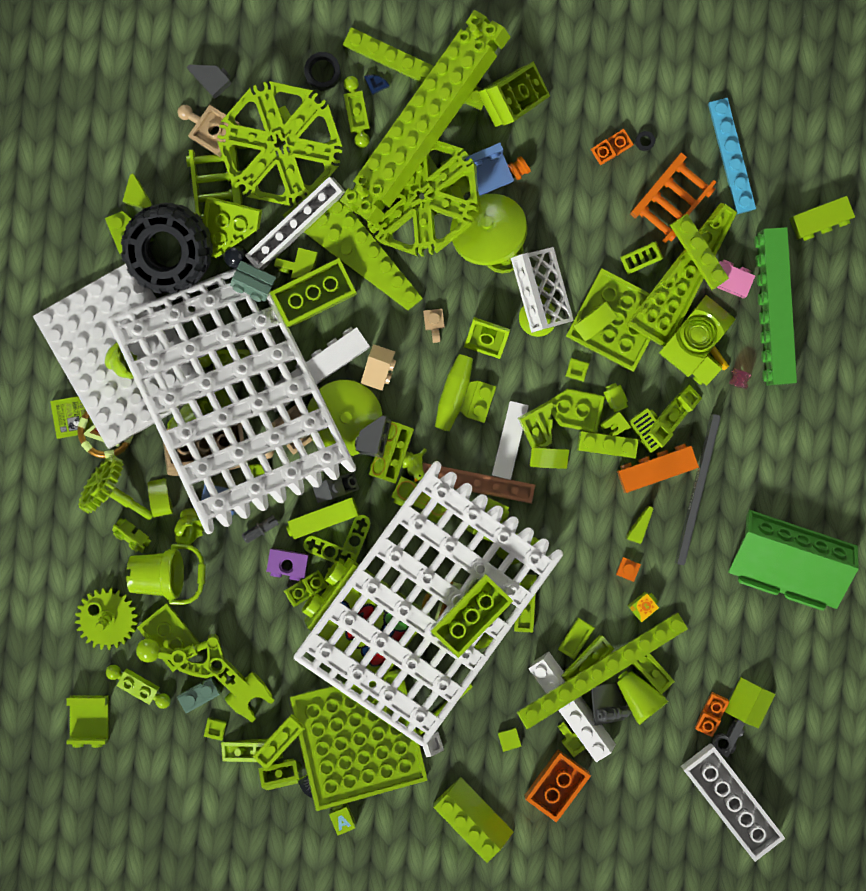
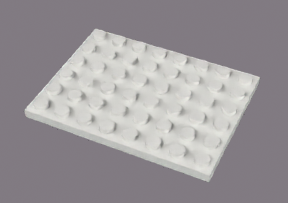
(82, 336)

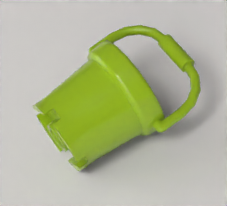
(163, 574)

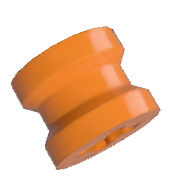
(519, 168)

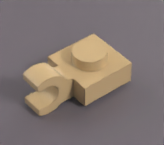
(434, 321)

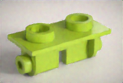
(124, 531)

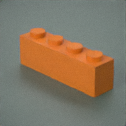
(657, 469)

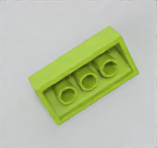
(471, 616)
(473, 819)

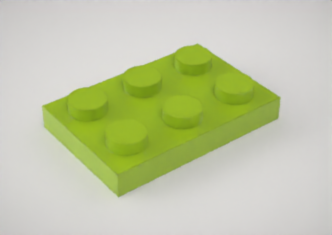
(167, 630)

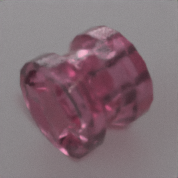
(740, 379)

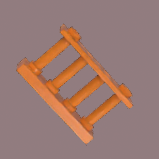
(667, 181)

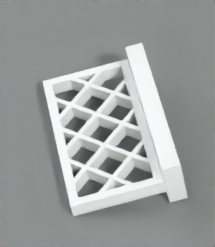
(531, 291)

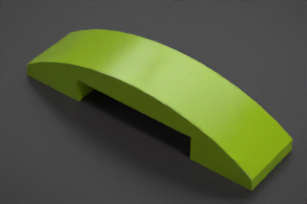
(673, 414)

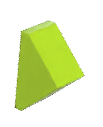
(135, 194)

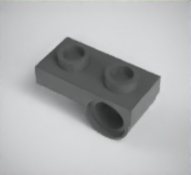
(736, 730)

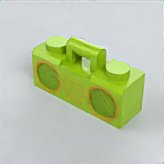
(395, 450)
(403, 491)

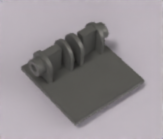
(608, 704)

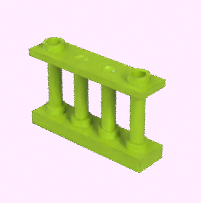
(234, 194)

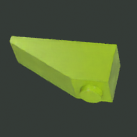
(242, 750)

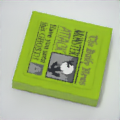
(67, 416)

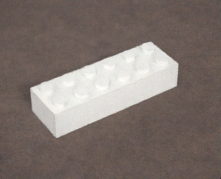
(732, 802)

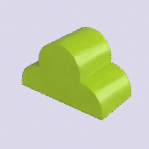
(514, 95)

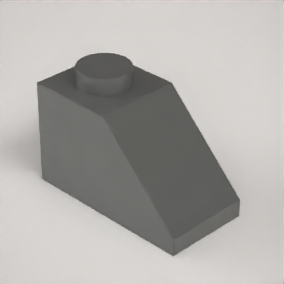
(211, 78)
(374, 437)

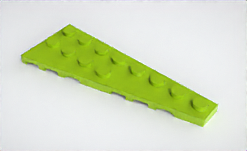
(350, 241)
(671, 298)

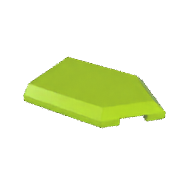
(578, 410)

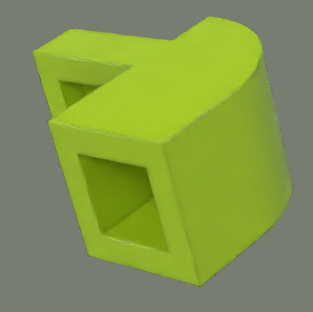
(304, 263)

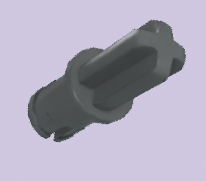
(260, 528)

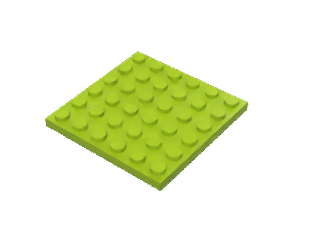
(351, 749)

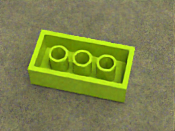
(313, 293)

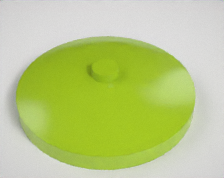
(495, 233)
(351, 408)

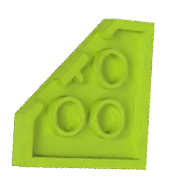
(229, 223)

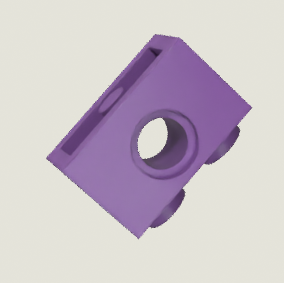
(299, 562)

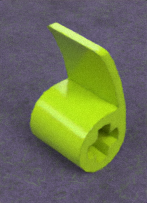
(158, 496)

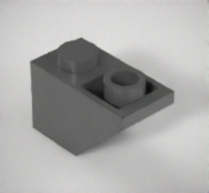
(334, 488)

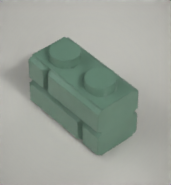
(252, 281)
(199, 694)

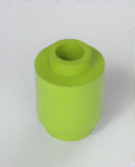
(616, 397)

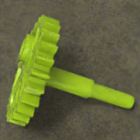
(102, 487)
(111, 622)

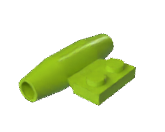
(463, 396)

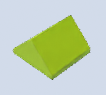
(487, 338)
(749, 702)

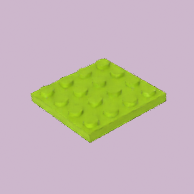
(617, 339)

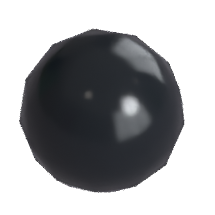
(235, 255)

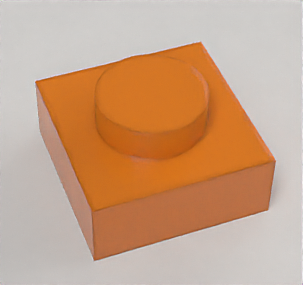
(628, 569)

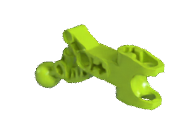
(240, 688)

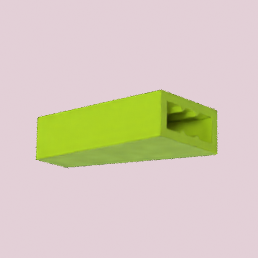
(322, 518)

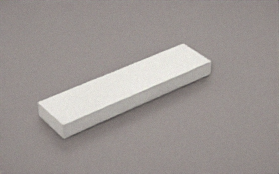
(509, 441)

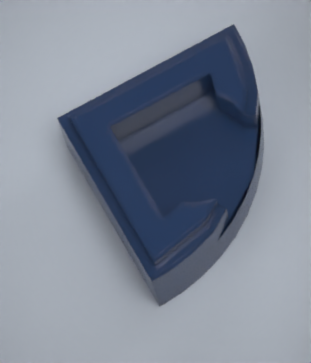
(376, 83)

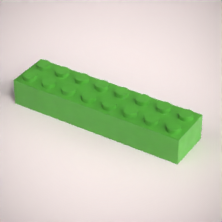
(776, 306)

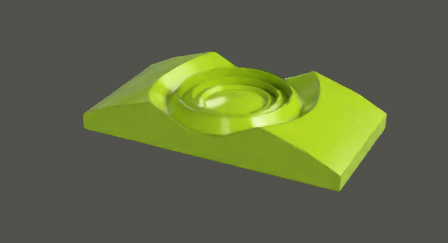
(697, 336)

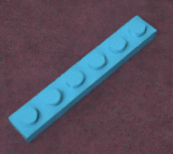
(731, 156)

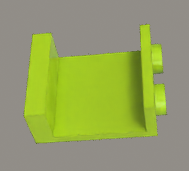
(88, 720)

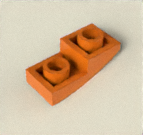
(612, 147)
(711, 714)

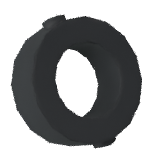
(640, 146)

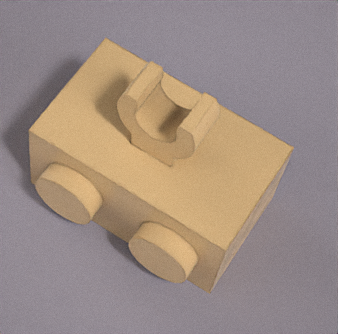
(378, 366)

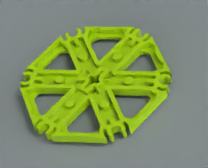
(262, 141)
(435, 200)

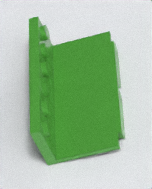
(794, 562)

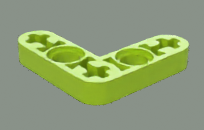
(347, 548)

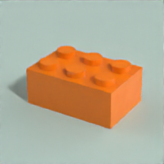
(557, 785)

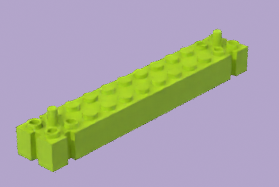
(425, 117)

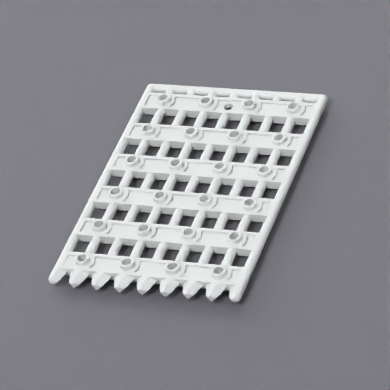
(169, 399)
(403, 610)

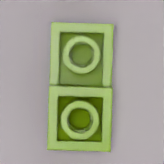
(595, 321)
(549, 458)
(305, 588)

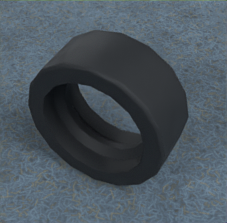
(322, 85)

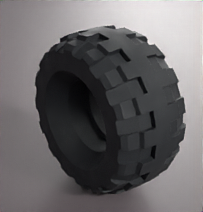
(189, 232)

